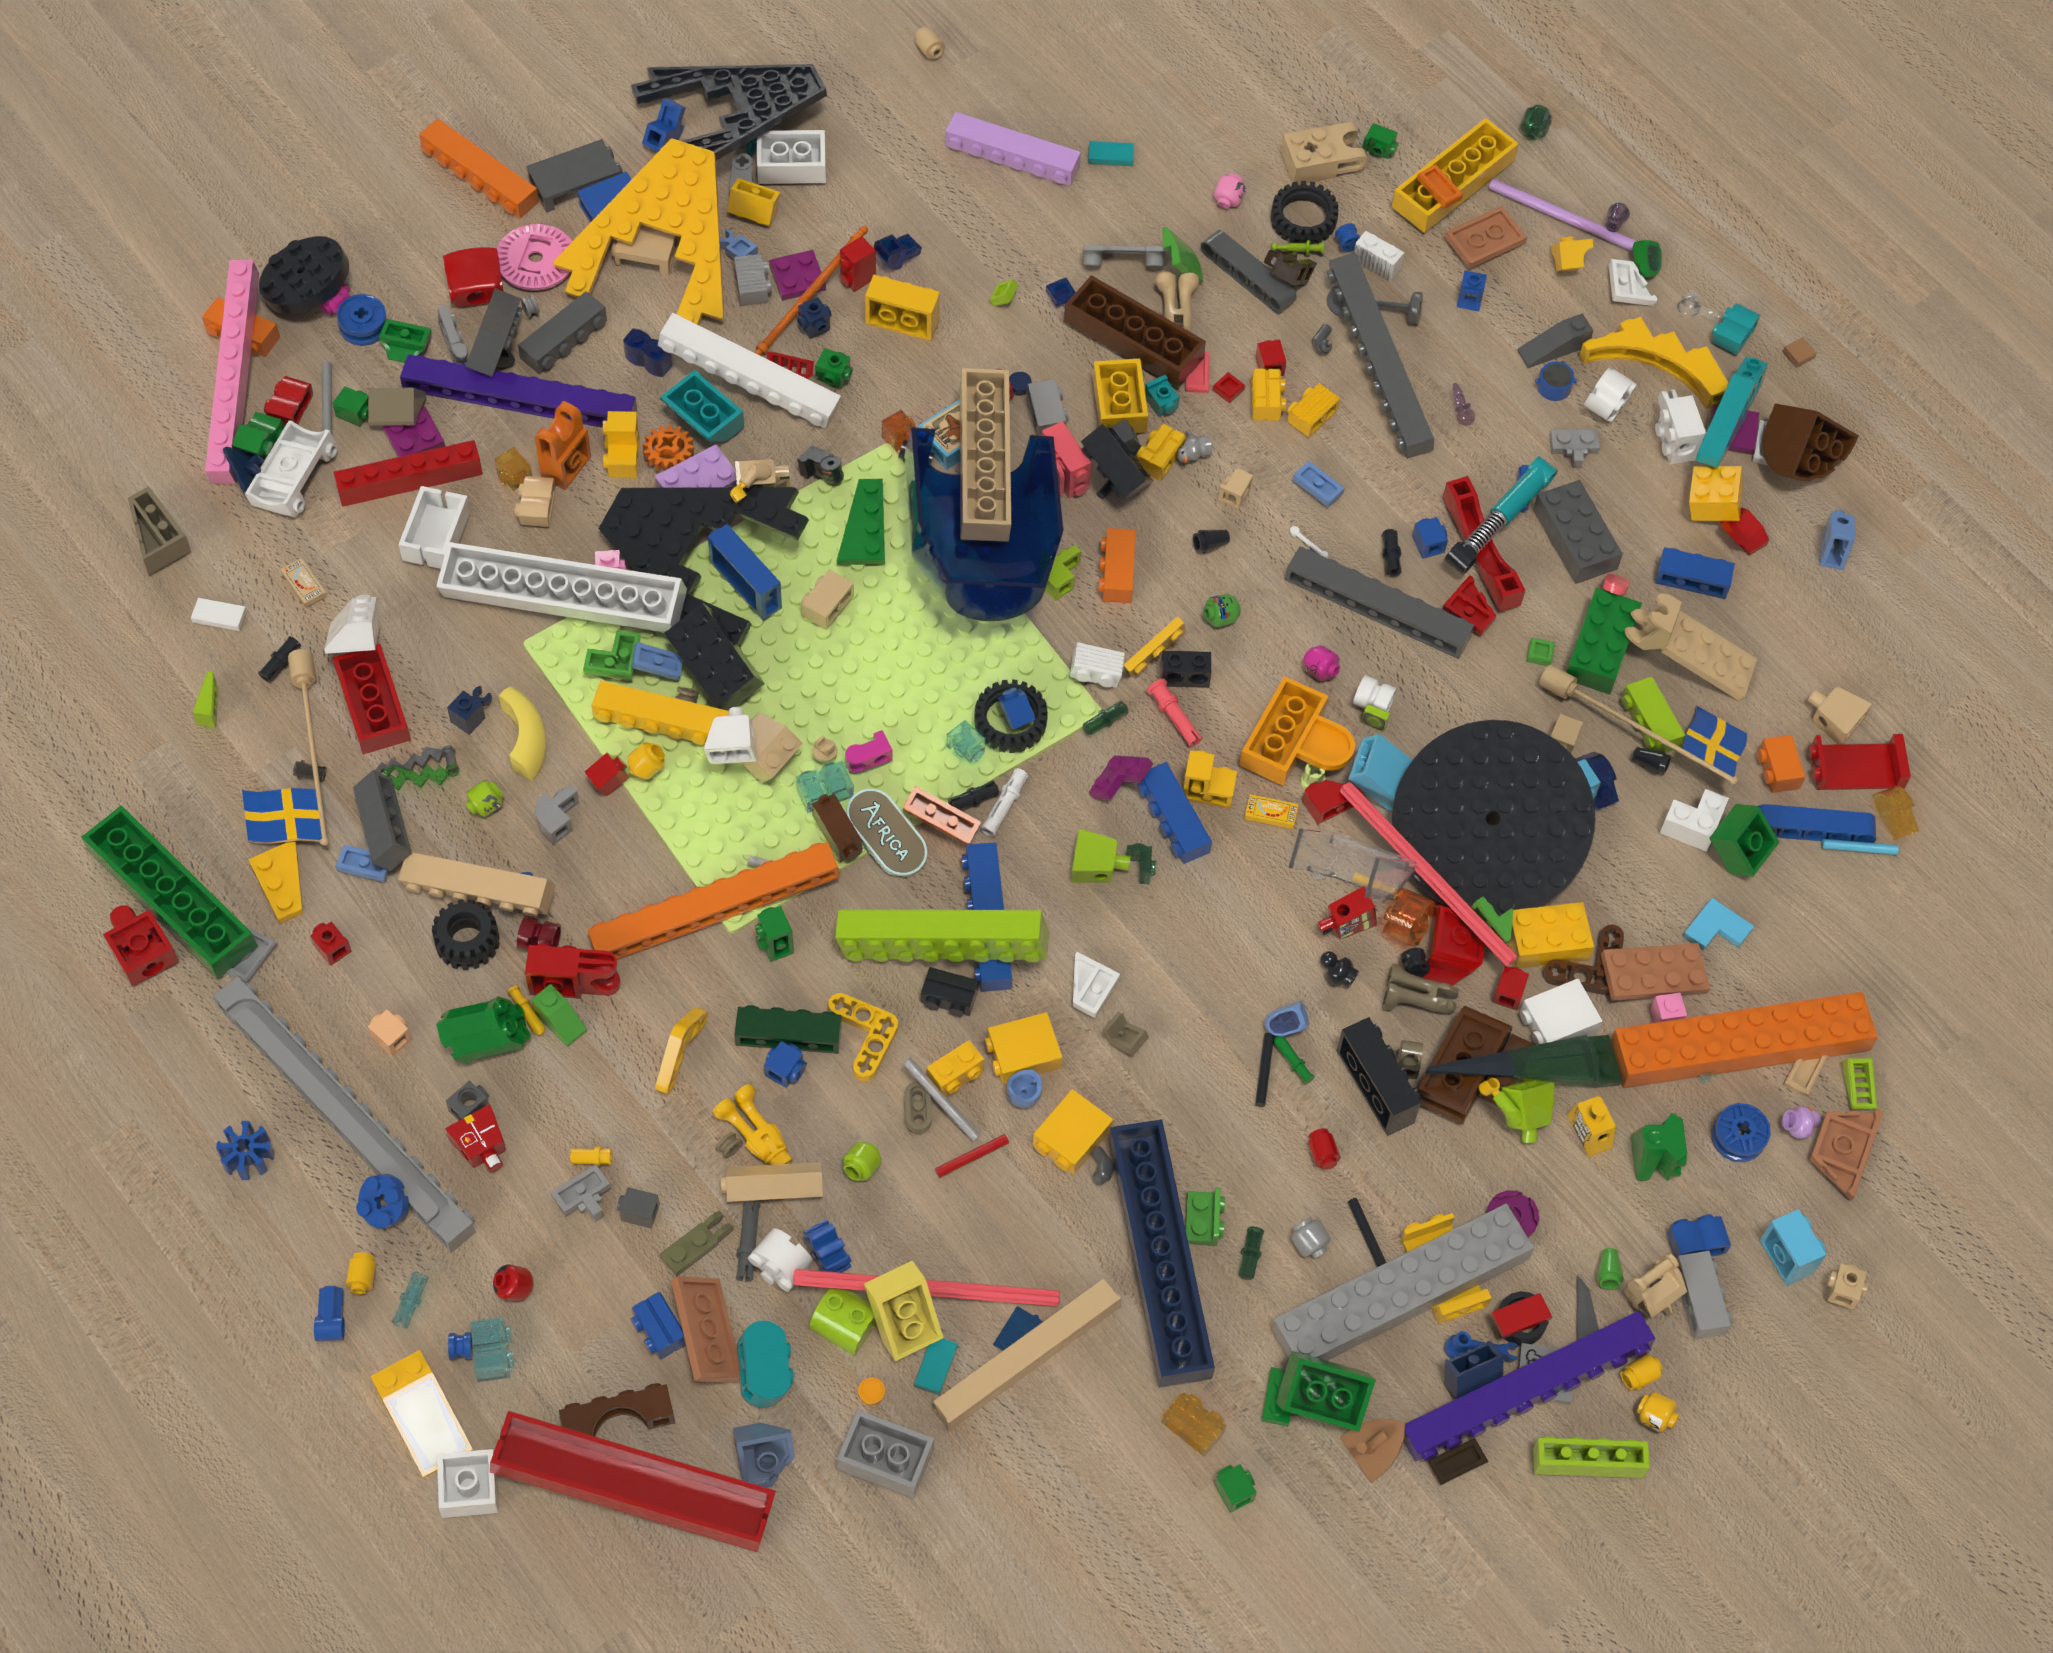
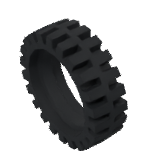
(1304, 193)
(1010, 741)

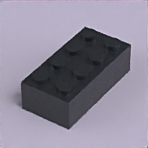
(714, 658)
(1379, 1076)

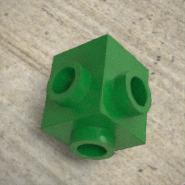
(833, 368)

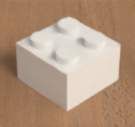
(466, 1484)

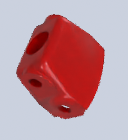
(472, 275)

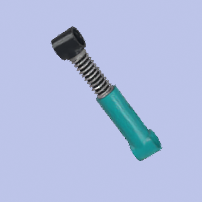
(1536, 477)

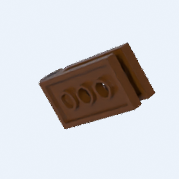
(1469, 1037)

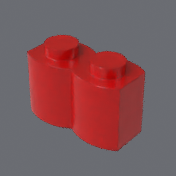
(289, 400)

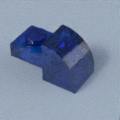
(895, 250)

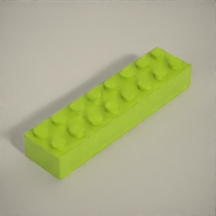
(943, 935)

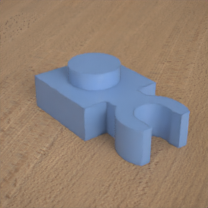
(737, 246)

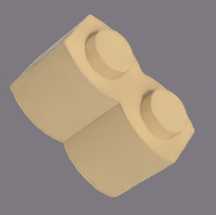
(536, 501)

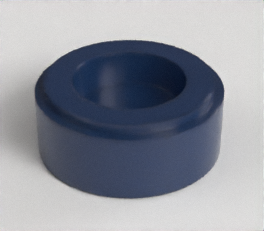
(1019, 382)

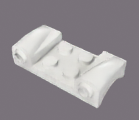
(288, 468)

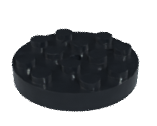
(304, 275)

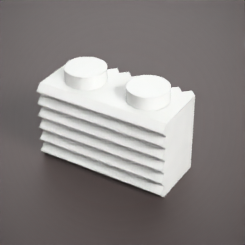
(1379, 256)
(1096, 665)

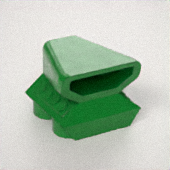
(1660, 1148)

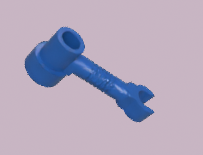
(1462, 1342)

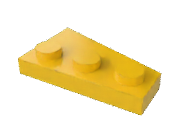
(1154, 647)
(279, 879)

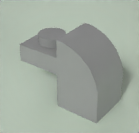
(551, 814)

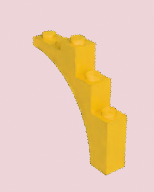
(1635, 343)

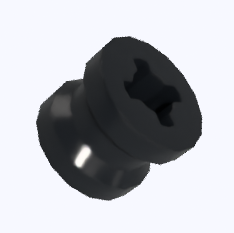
(1415, 961)

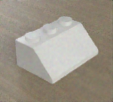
(355, 626)

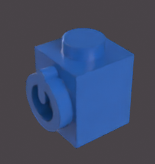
(784, 1064)

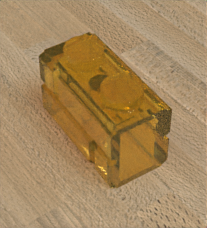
(1194, 1423)

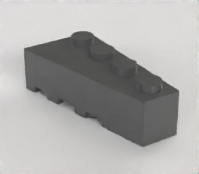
(494, 332)

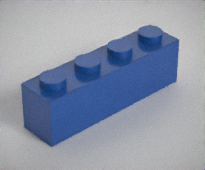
(1174, 813)

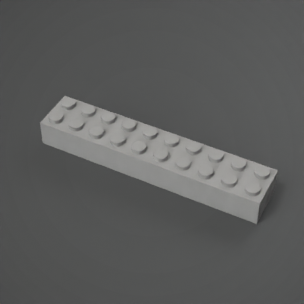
(1405, 1287)

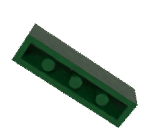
(801, 1028)

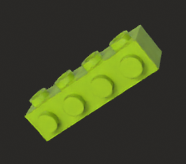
(1591, 1457)

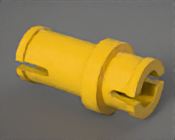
(591, 1156)

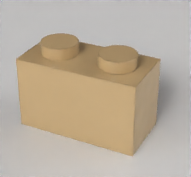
(827, 599)

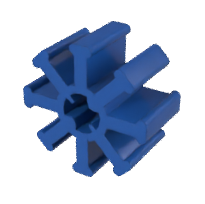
(257, 1147)
(827, 1247)

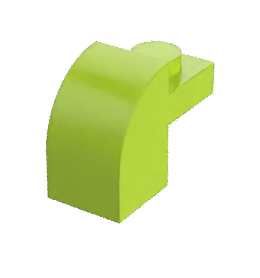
(1061, 578)

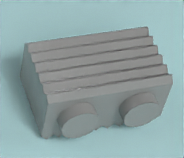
(751, 279)

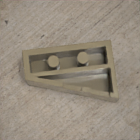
(157, 531)

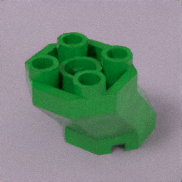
(483, 1029)

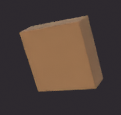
(1799, 352)

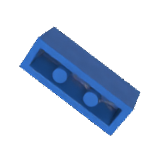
(1694, 573)

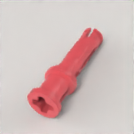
(1169, 704)

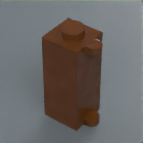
(837, 827)

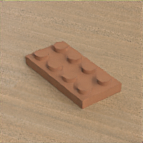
(1655, 971)
(706, 1329)

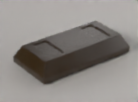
(1457, 1461)

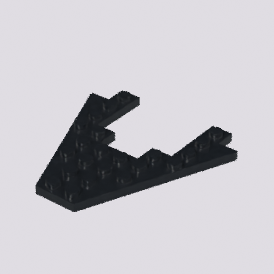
(760, 92)
(661, 525)

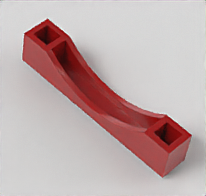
(1497, 575)

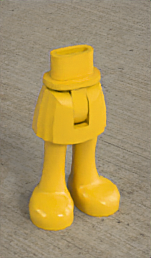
(767, 1140)

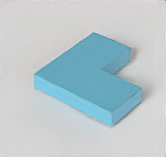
(1717, 919)

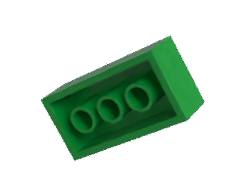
(1602, 641)

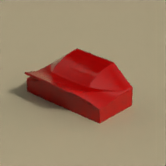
(1747, 532)

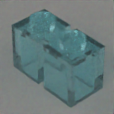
(835, 779)
(491, 1352)

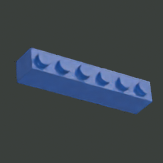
(986, 894)

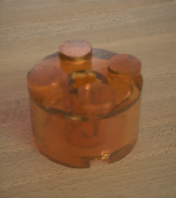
(1409, 917)

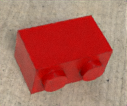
(857, 263)

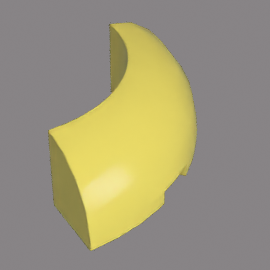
(531, 743)

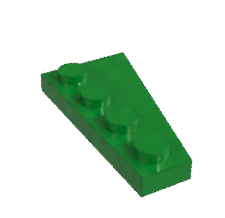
(864, 530)

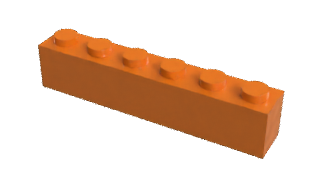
(478, 168)

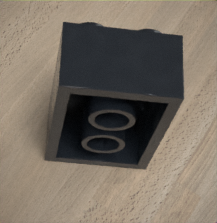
(1116, 461)

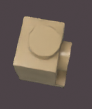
(1235, 488)

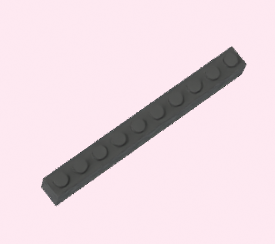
(1381, 356)

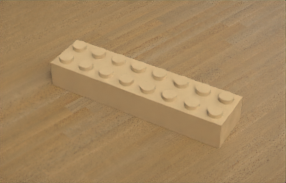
(985, 455)

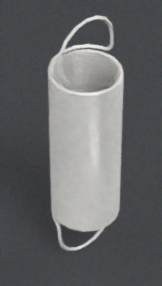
(755, 861)

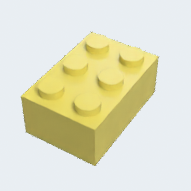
(903, 1310)

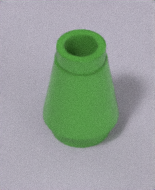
(1610, 1270)

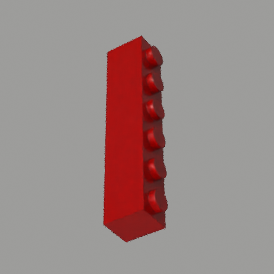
(408, 473)

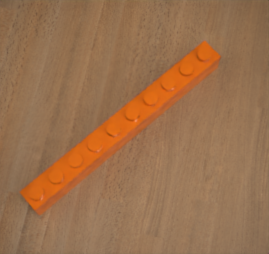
(716, 901)

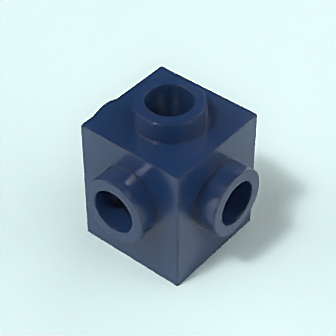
(814, 317)

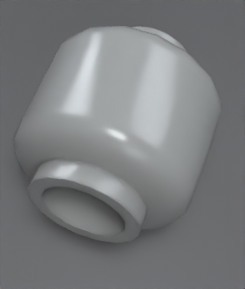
(1310, 1238)

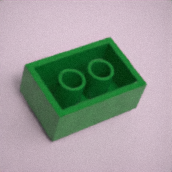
(1325, 1391)

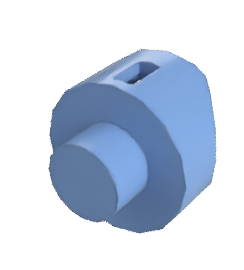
(1024, 1088)

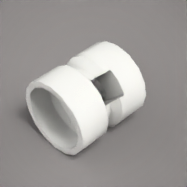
(1371, 693)

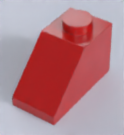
(1325, 800)

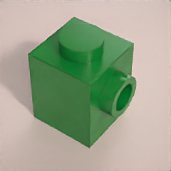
(351, 406)
(1235, 1487)

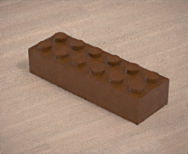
(1134, 331)

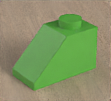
(558, 1015)

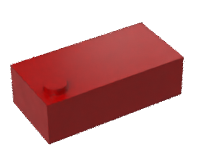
(371, 699)

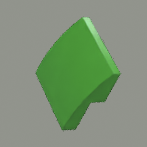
(1183, 256)

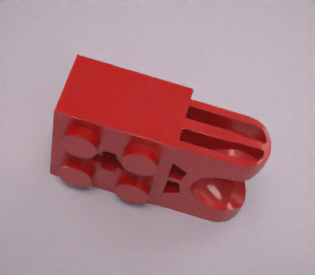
(571, 971)

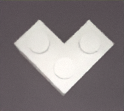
(1693, 824)

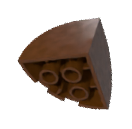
(1804, 443)

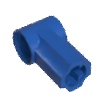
(330, 1321)

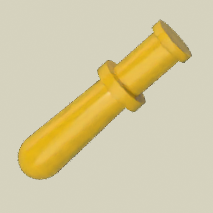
(532, 1019)

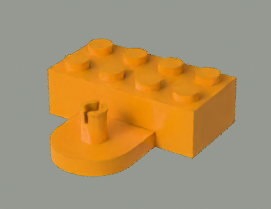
(1293, 731)

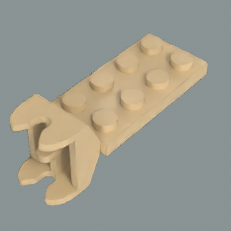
(1693, 646)

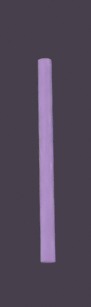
(1561, 214)

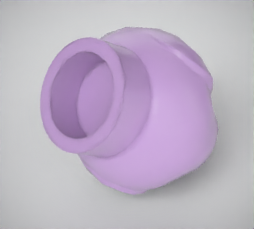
(1801, 1121)

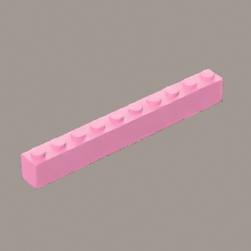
(232, 367)

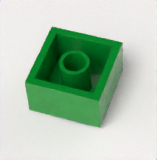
(1744, 840)

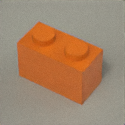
(1781, 764)

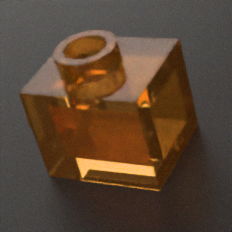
(897, 429)

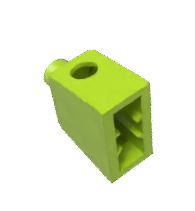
(1096, 858)

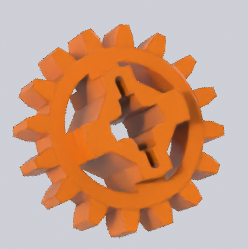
(668, 447)

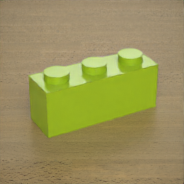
(1652, 712)

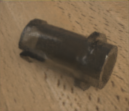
(305, 770)

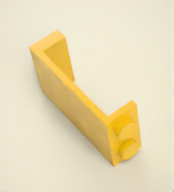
(1462, 1304)

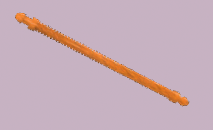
(762, 347)

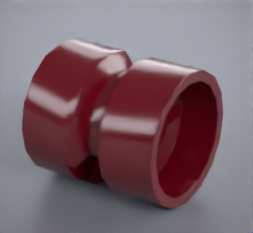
(533, 933)

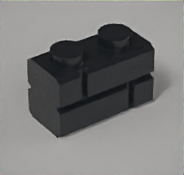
(949, 992)

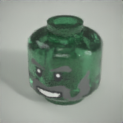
(1536, 122)

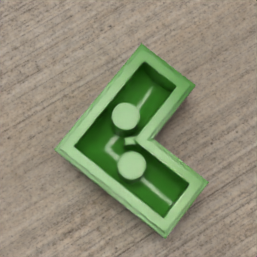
(615, 663)

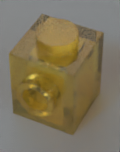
(512, 468)

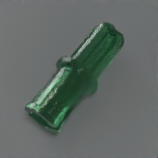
(1105, 718)
(1251, 1252)

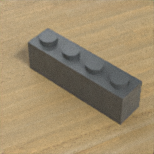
(562, 332)
(382, 820)

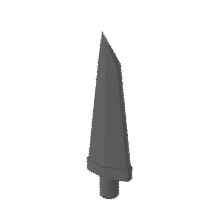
(1586, 1315)

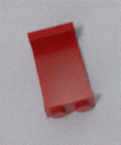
(1859, 765)

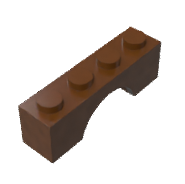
(648, 1405)

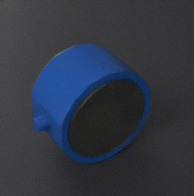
(1555, 381)

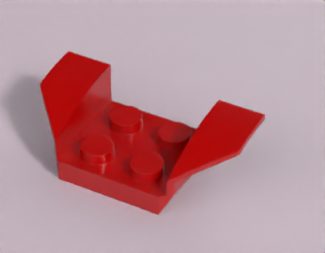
(1454, 948)

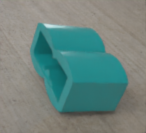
(1735, 328)

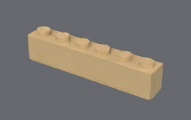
(476, 883)

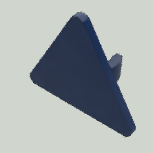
(244, 465)

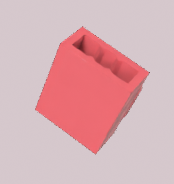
(1071, 461)

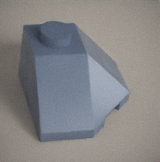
(763, 1452)

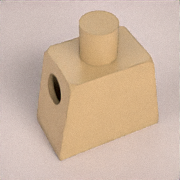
(1838, 713)

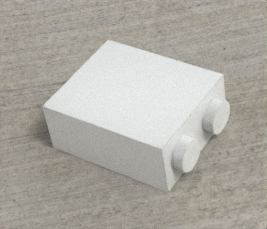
(1560, 1014)

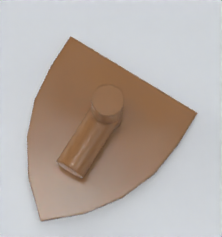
(1376, 1445)

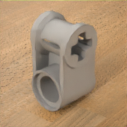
(741, 169)

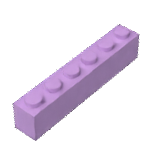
(1012, 148)

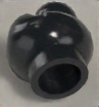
(1339, 971)

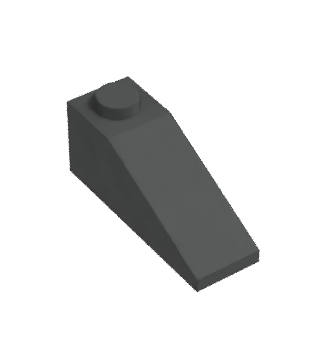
(1557, 341)

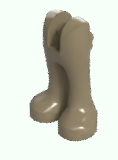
(1395, 994)

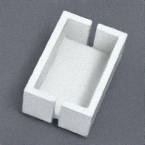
(433, 526)

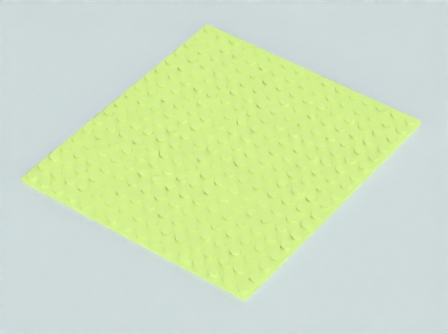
(884, 664)

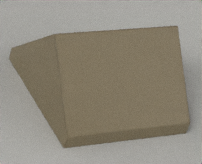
(394, 406)

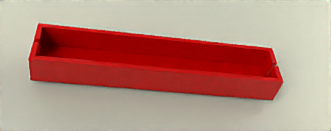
(632, 1481)

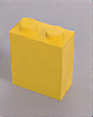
(1023, 1046)
(1072, 1132)

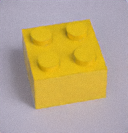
(1716, 493)

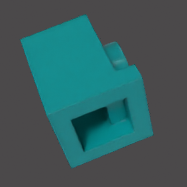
(1161, 396)

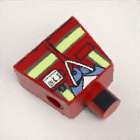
(1349, 915)

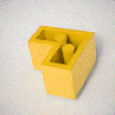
(622, 443)
(1208, 783)

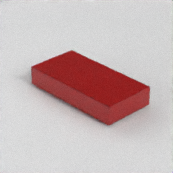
(1521, 1315)

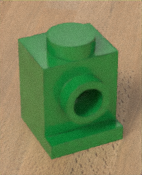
(1380, 141)

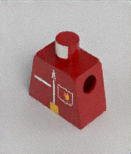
(478, 1139)

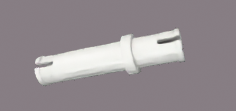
(1008, 795)

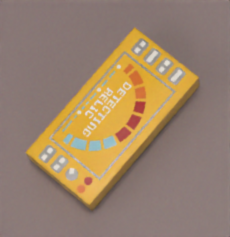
(1271, 811)

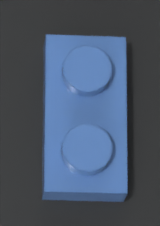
(1318, 484)
(657, 661)
(358, 863)

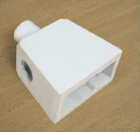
(731, 739)

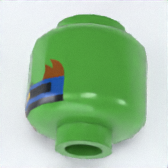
(1222, 610)

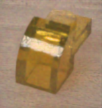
(1896, 807)

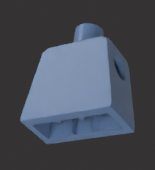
(1840, 529)

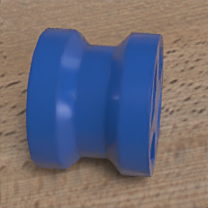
(1347, 236)
(460, 1346)

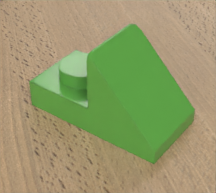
(1499, 924)

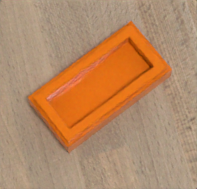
(1439, 186)

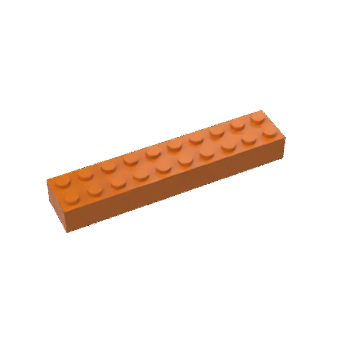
(1743, 1039)

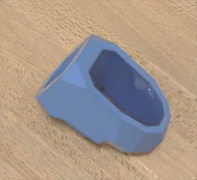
(1287, 1019)

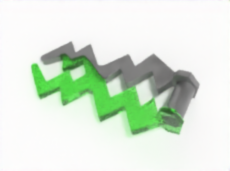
(405, 771)

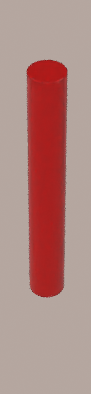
(972, 1155)

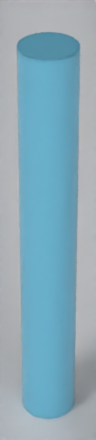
(1860, 846)

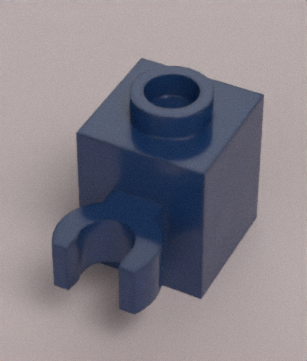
(467, 710)

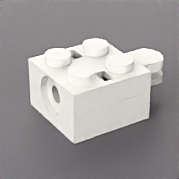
(1679, 427)

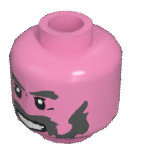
(1229, 191)

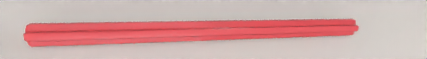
(1429, 874)
(936, 1288)

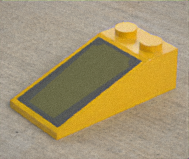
(420, 1411)

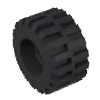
(465, 916)

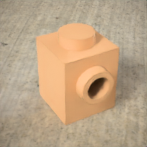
(389, 1032)

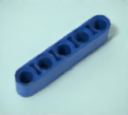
(1820, 824)

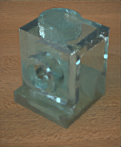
(966, 742)

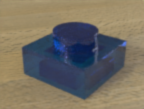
(1060, 291)

